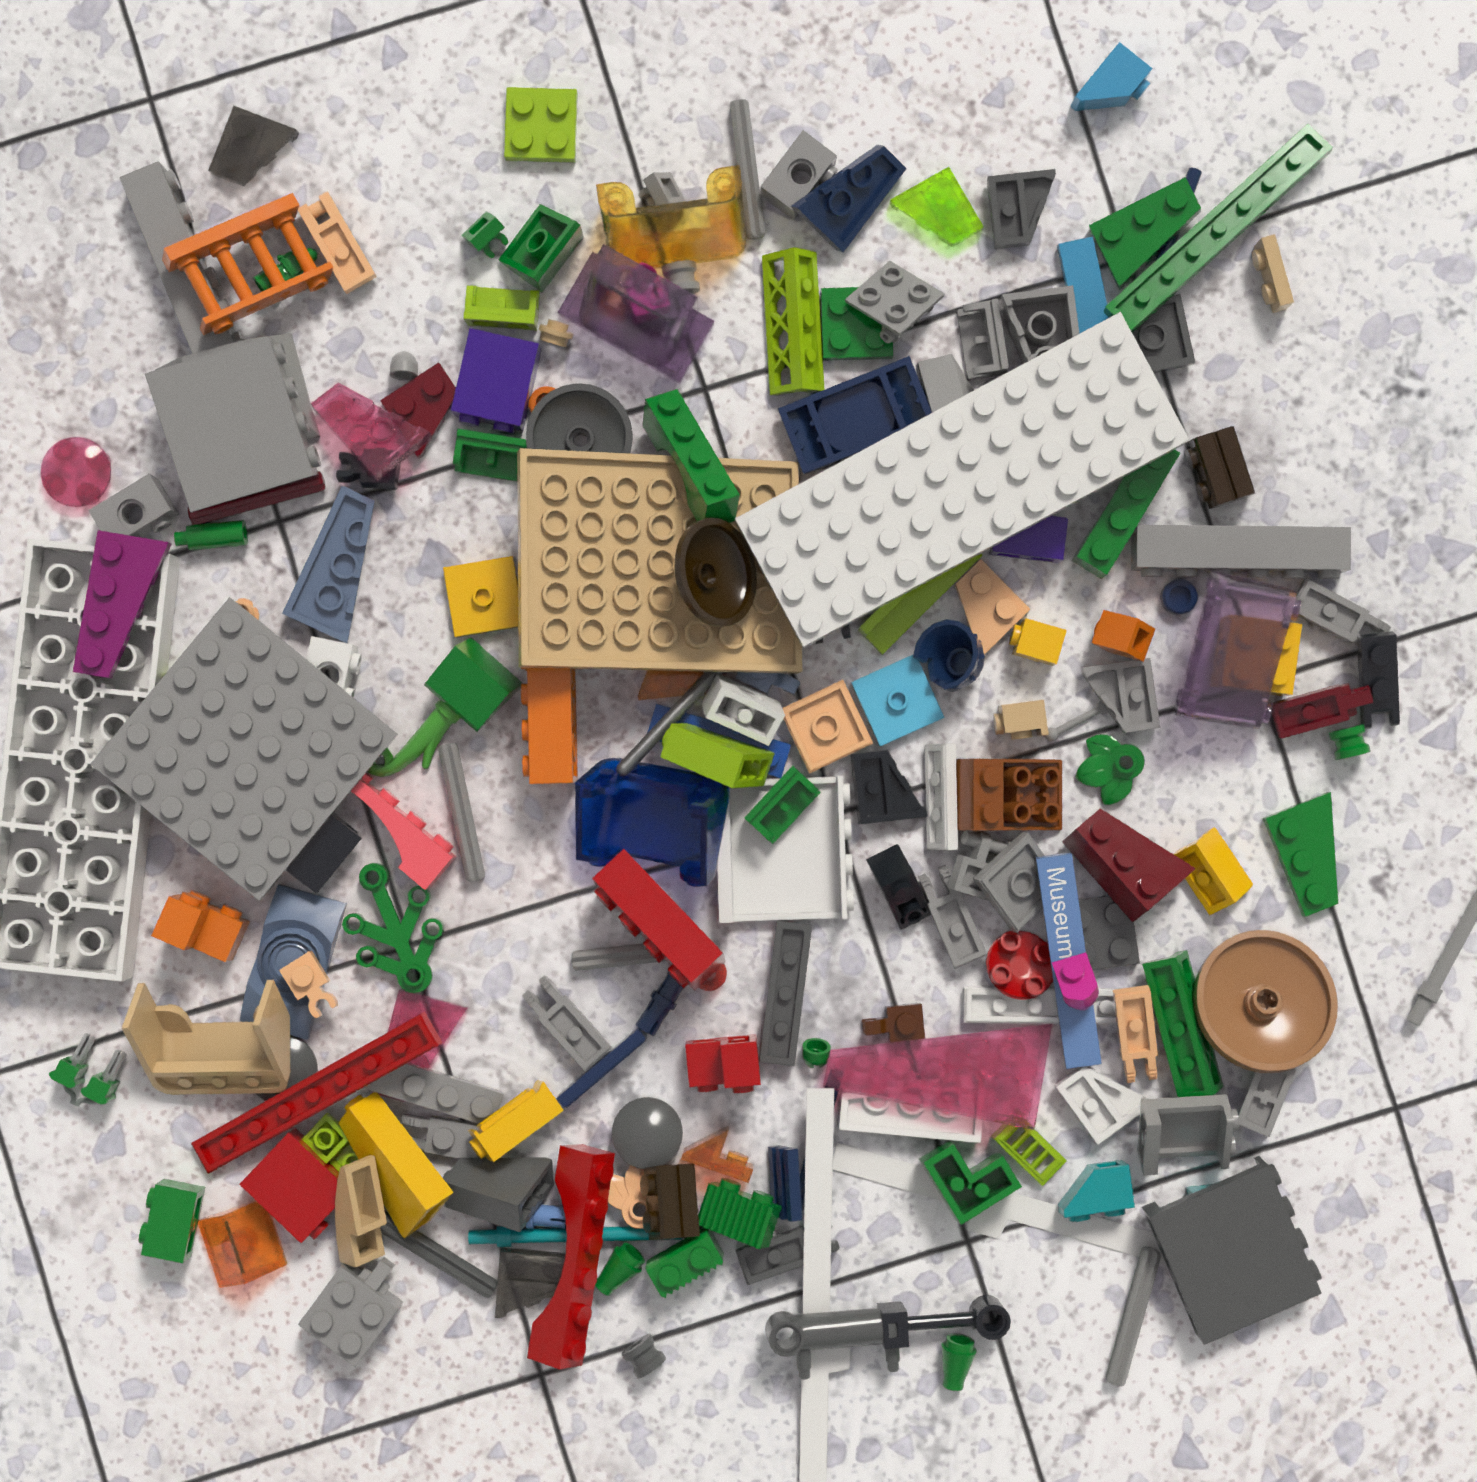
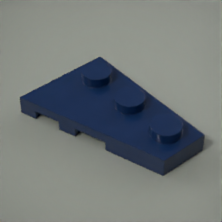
(850, 196)

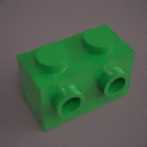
(171, 1220)

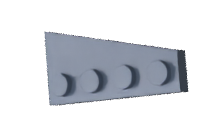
(331, 575)

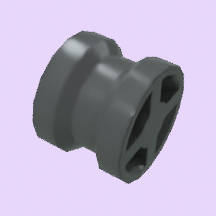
(643, 1356)

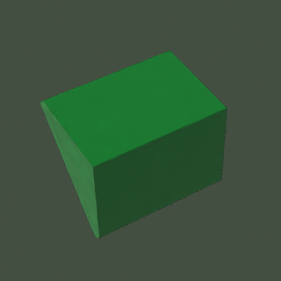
(542, 246)
(472, 683)

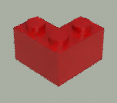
(723, 1061)

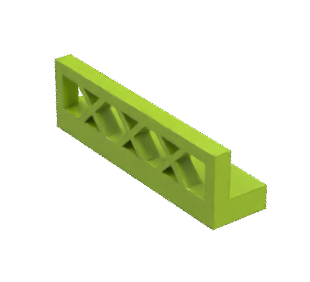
(799, 320)
(896, 617)

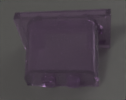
(637, 312)

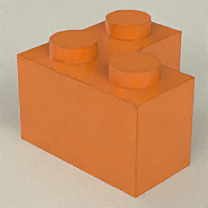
(195, 923)

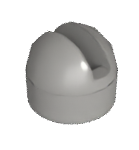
(403, 366)

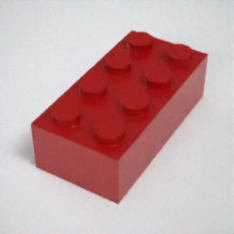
(663, 924)

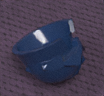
(953, 654)

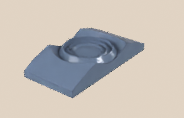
(293, 927)

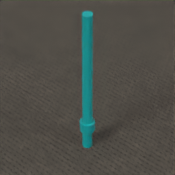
(506, 1237)

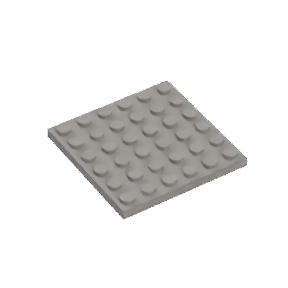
(244, 749)

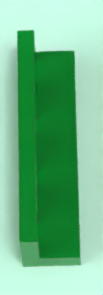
(1187, 1050)

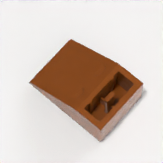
(1009, 794)

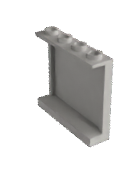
(233, 423)

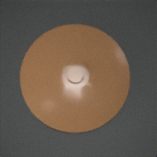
(1265, 1001)

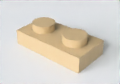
(1276, 287)

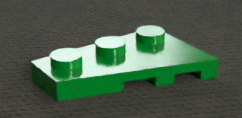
(1307, 851)

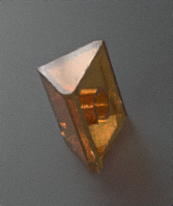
(242, 1244)

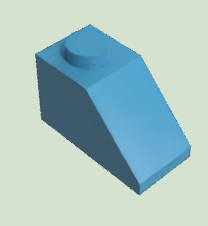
(1114, 82)

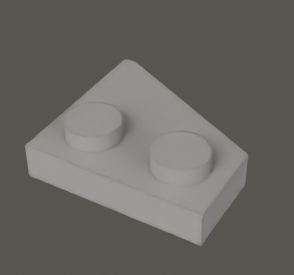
(1126, 693)

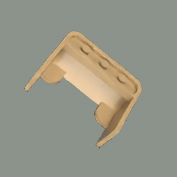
(211, 1056)

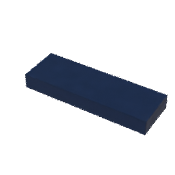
(602, 1067)

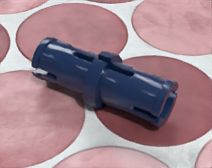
(659, 1006)

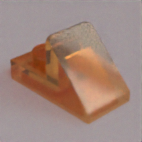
(708, 1154)

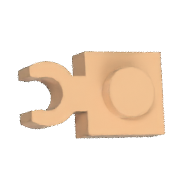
(306, 978)

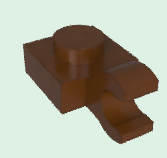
(901, 1022)

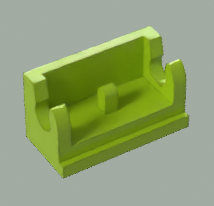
(501, 308)

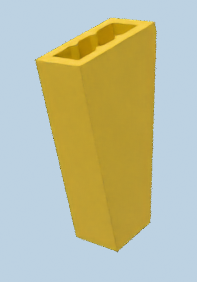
(407, 1179)

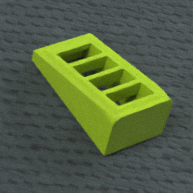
(1005, 1131)

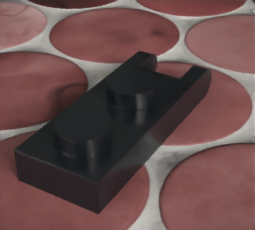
(1380, 671)

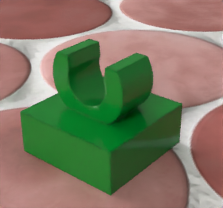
(484, 231)

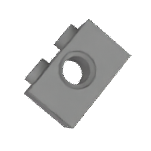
(803, 155)
(149, 494)

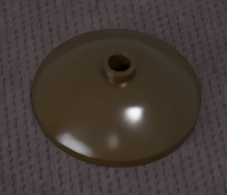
(715, 572)

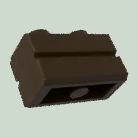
(1219, 468)
(670, 1201)

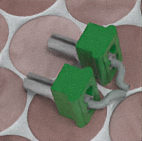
(72, 1069)

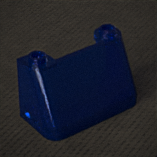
(653, 816)

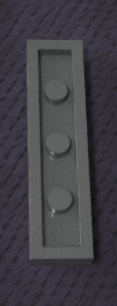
(785, 993)

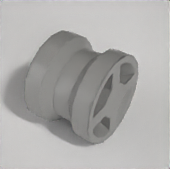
(682, 275)

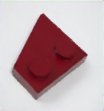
(423, 401)

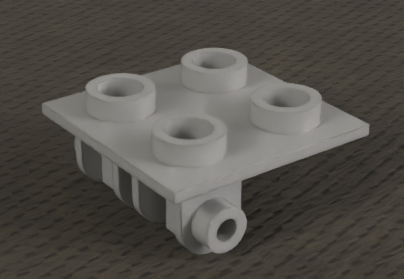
(894, 300)

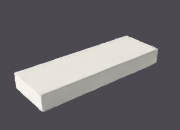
(941, 796)

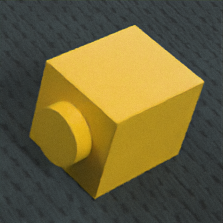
(1037, 641)

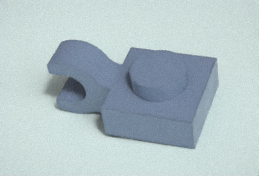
(764, 681)

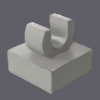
(661, 188)

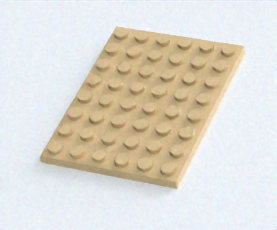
(601, 567)

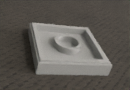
(1013, 882)

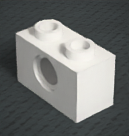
(342, 656)
(742, 709)

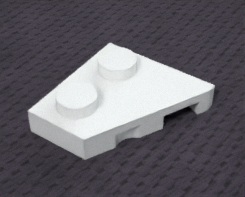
(1099, 1102)

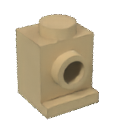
(1021, 719)

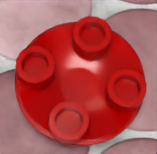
(1019, 965)

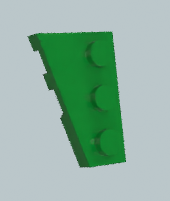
(1141, 229)

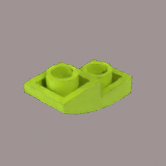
(330, 1142)

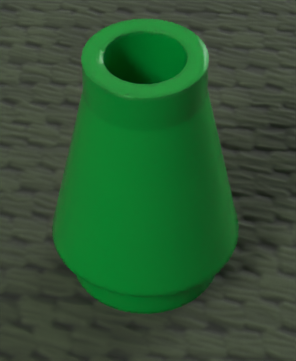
(621, 1267)
(957, 1358)

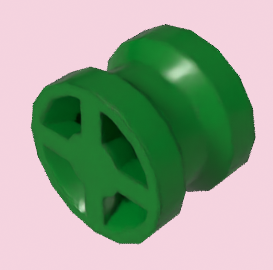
(1349, 742)

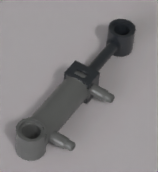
(874, 1326)

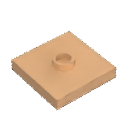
(826, 726)

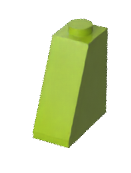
(716, 756)

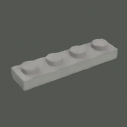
(439, 1092)

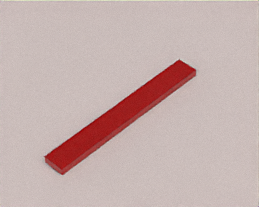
(317, 1092)

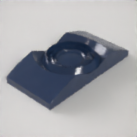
(854, 414)

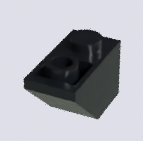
(899, 886)

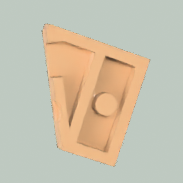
(988, 604)

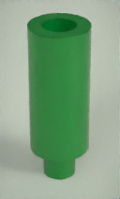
(213, 535)

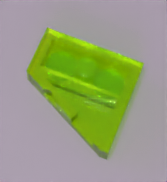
(940, 207)

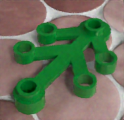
(397, 932)

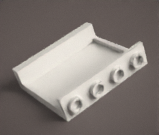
(798, 873)

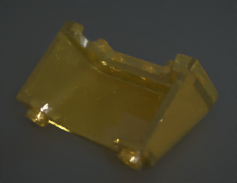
(677, 231)

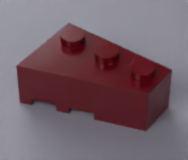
(1126, 863)

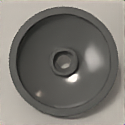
(580, 411)

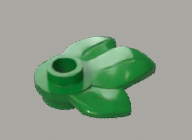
(1105, 770)

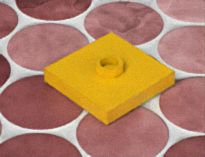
(482, 596)

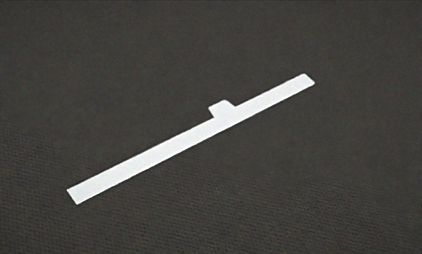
(994, 1219)
(817, 1281)

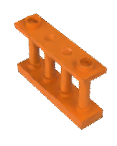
(249, 229)

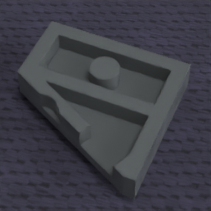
(1016, 205)

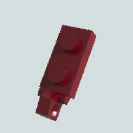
(1318, 708)

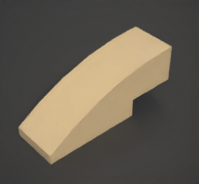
(359, 1213)

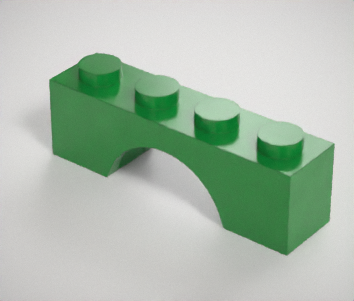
(706, 482)
(1122, 515)

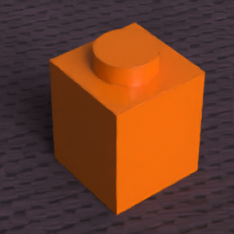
(1123, 635)

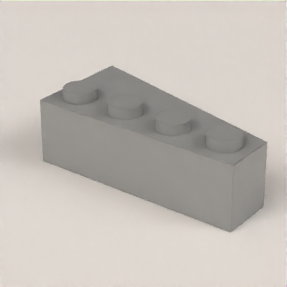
(1040, 319)

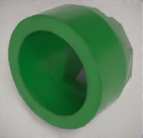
(815, 1052)

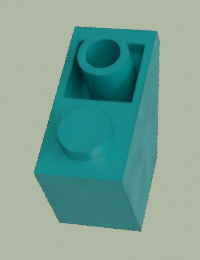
(1099, 1189)

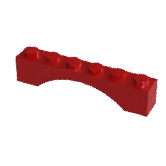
(584, 1187)

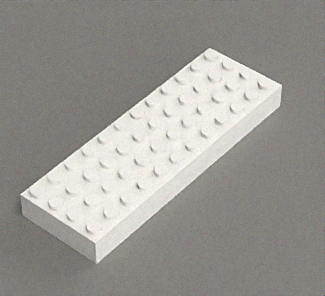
(962, 480)
(66, 831)

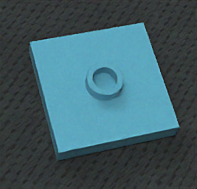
(897, 700)

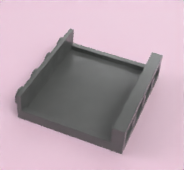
(1234, 1252)

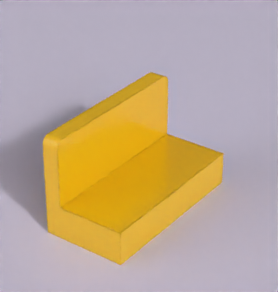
(1218, 874)

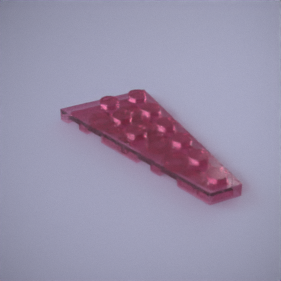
(969, 1075)

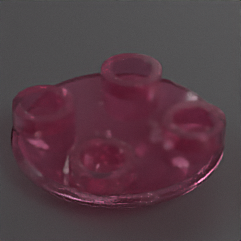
(76, 472)

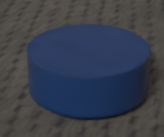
(1179, 597)

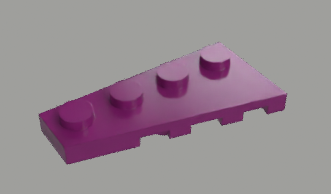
(115, 596)

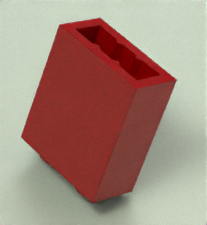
(294, 1186)

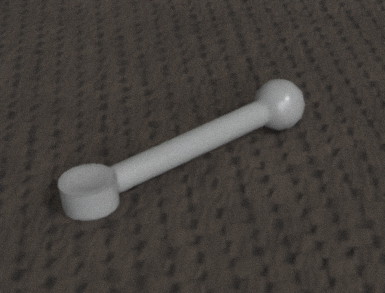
(1054, 732)

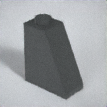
(501, 1190)

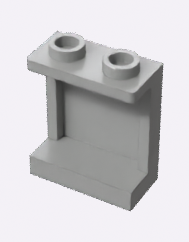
(1186, 1129)

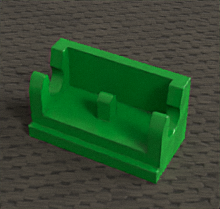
(487, 454)
(782, 804)

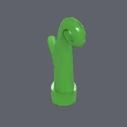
(424, 740)

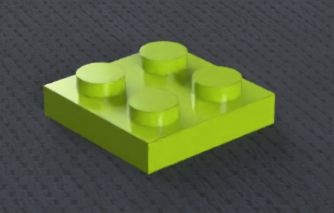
(541, 124)

